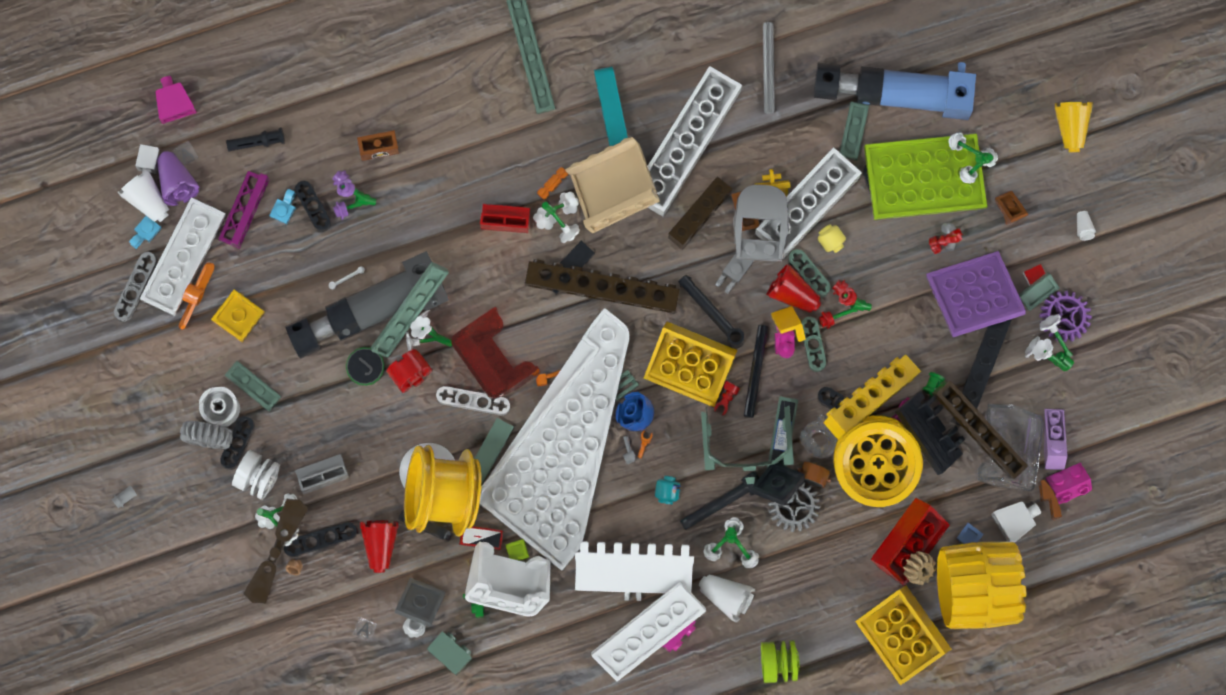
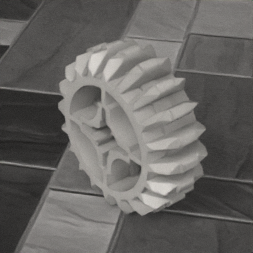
(206, 435)
(802, 507)

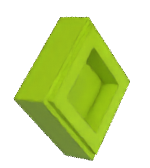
(517, 550)

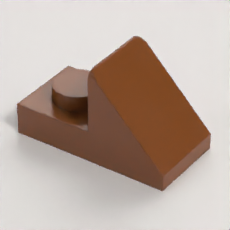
(1010, 207)

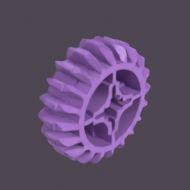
(1061, 309)

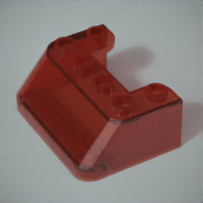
(486, 360)

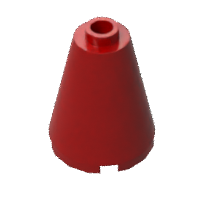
(793, 290)
(379, 542)

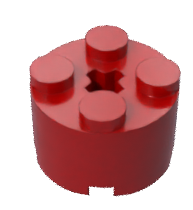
(409, 370)

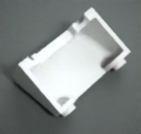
(508, 582)

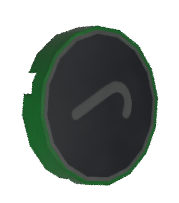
(365, 366)

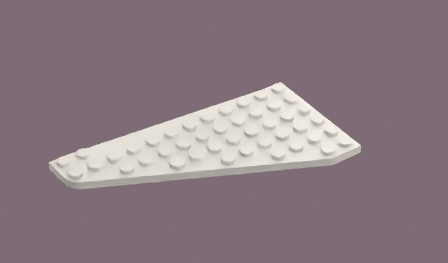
(554, 462)

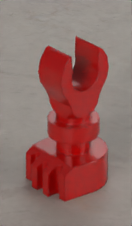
(936, 242)
(727, 396)

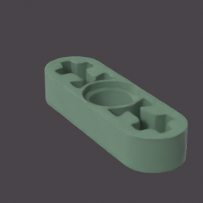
(796, 265)
(821, 357)

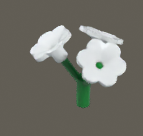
(547, 216)
(420, 328)
(268, 518)

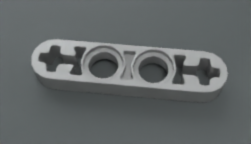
(133, 286)

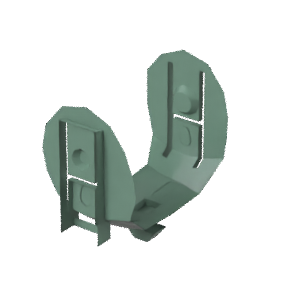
(710, 459)

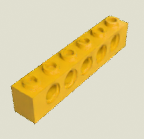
(840, 424)

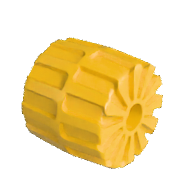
(981, 585)

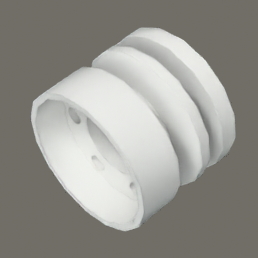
(253, 473)

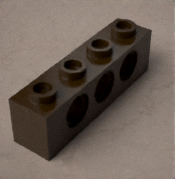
(699, 213)

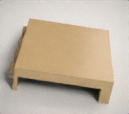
(613, 184)

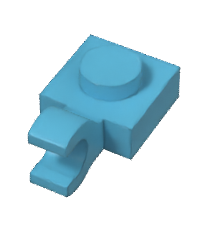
(283, 209)
(146, 230)

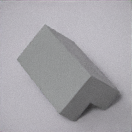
(322, 474)

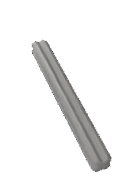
(768, 61)

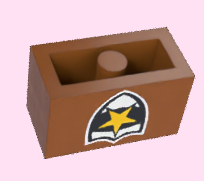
(378, 145)

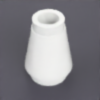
(1085, 227)

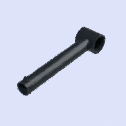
(714, 314)
(720, 502)

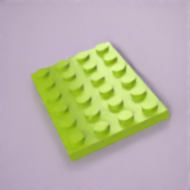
(922, 178)

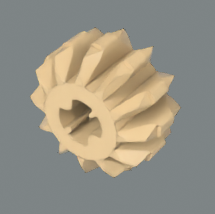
(919, 568)

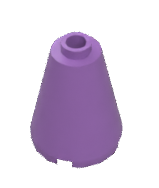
(175, 180)

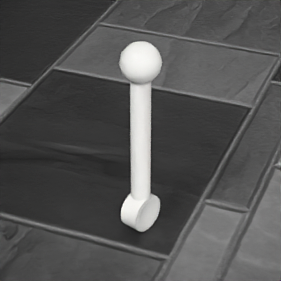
(332, 285)

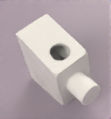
(1016, 520)

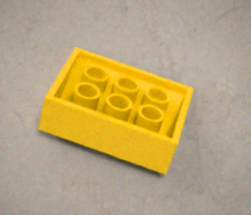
(690, 364)
(903, 635)

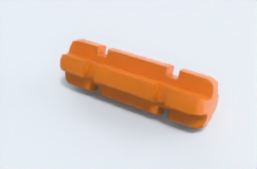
(552, 183)

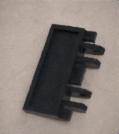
(928, 432)

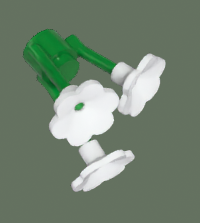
(1043, 349)

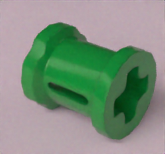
(933, 383)

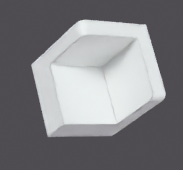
(147, 159)

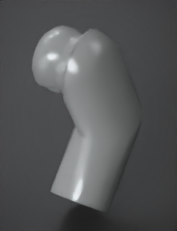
(947, 228)

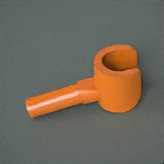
(541, 380)
(643, 444)

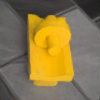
(782, 185)

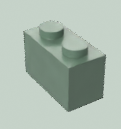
(449, 653)

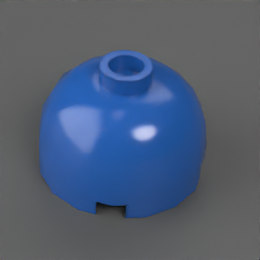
(635, 412)

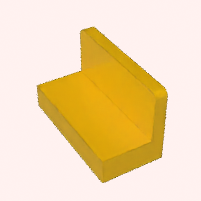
(787, 320)

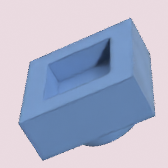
(969, 534)

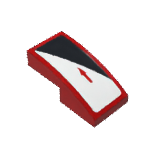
(474, 535)

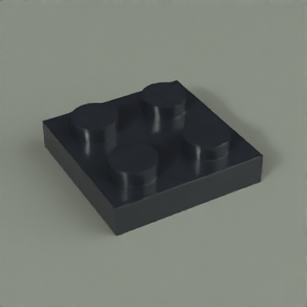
(778, 483)

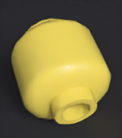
(831, 238)

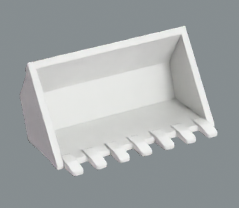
(632, 571)

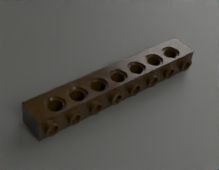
(610, 294)

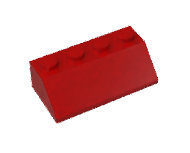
(915, 531)

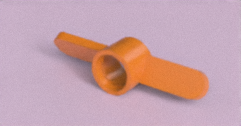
(194, 293)

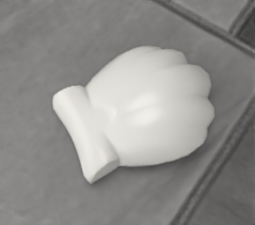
(413, 628)

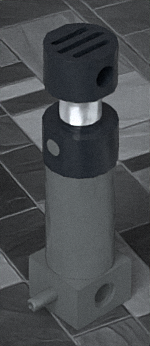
(363, 308)

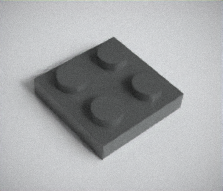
(420, 602)

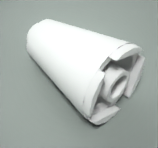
(145, 196)
(727, 595)

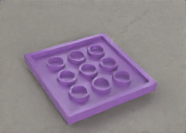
(975, 294)

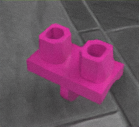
(784, 343)

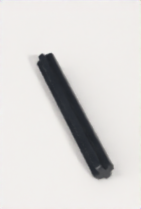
(755, 371)

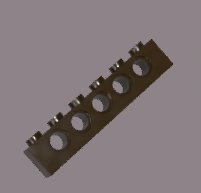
(979, 429)

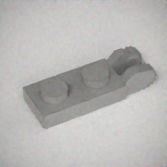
(735, 271)

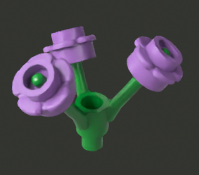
(346, 189)

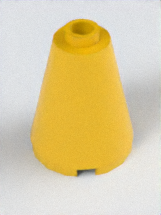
(1073, 123)

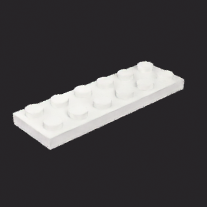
(182, 256)
(648, 631)

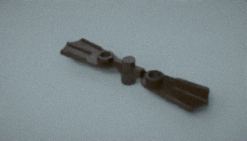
(261, 582)

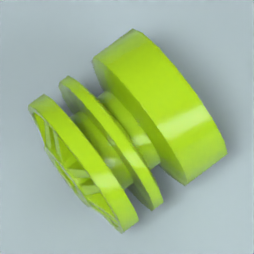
(779, 661)

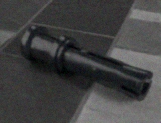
(265, 138)

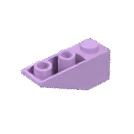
(1054, 439)

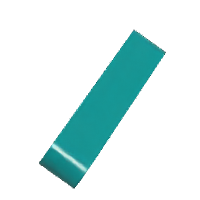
(610, 105)

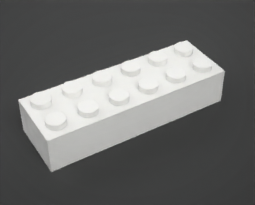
(812, 199)

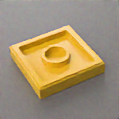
(238, 315)

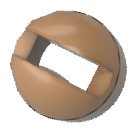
(294, 567)

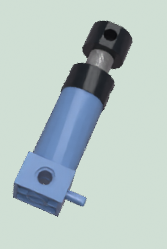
(901, 89)

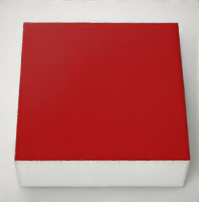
(1034, 274)

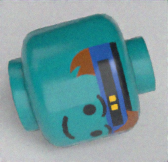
(667, 490)

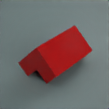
(505, 218)

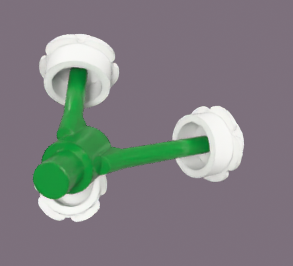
(986, 158)
(733, 529)

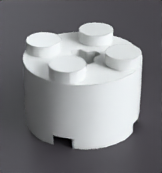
(223, 397)

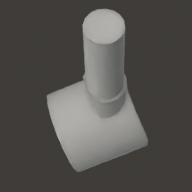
(629, 456)

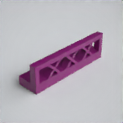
(248, 211)

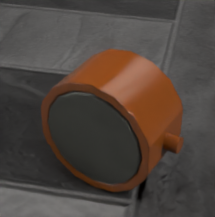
(815, 474)

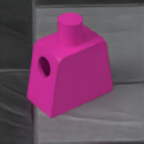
(173, 101)

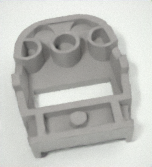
(761, 203)

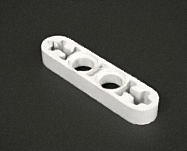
(473, 398)

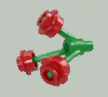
(848, 298)

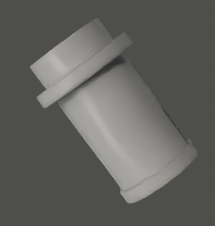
(124, 497)

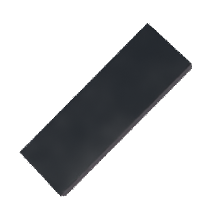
(577, 257)

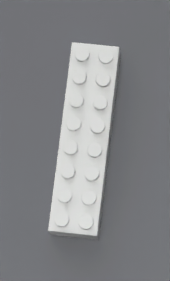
(691, 135)

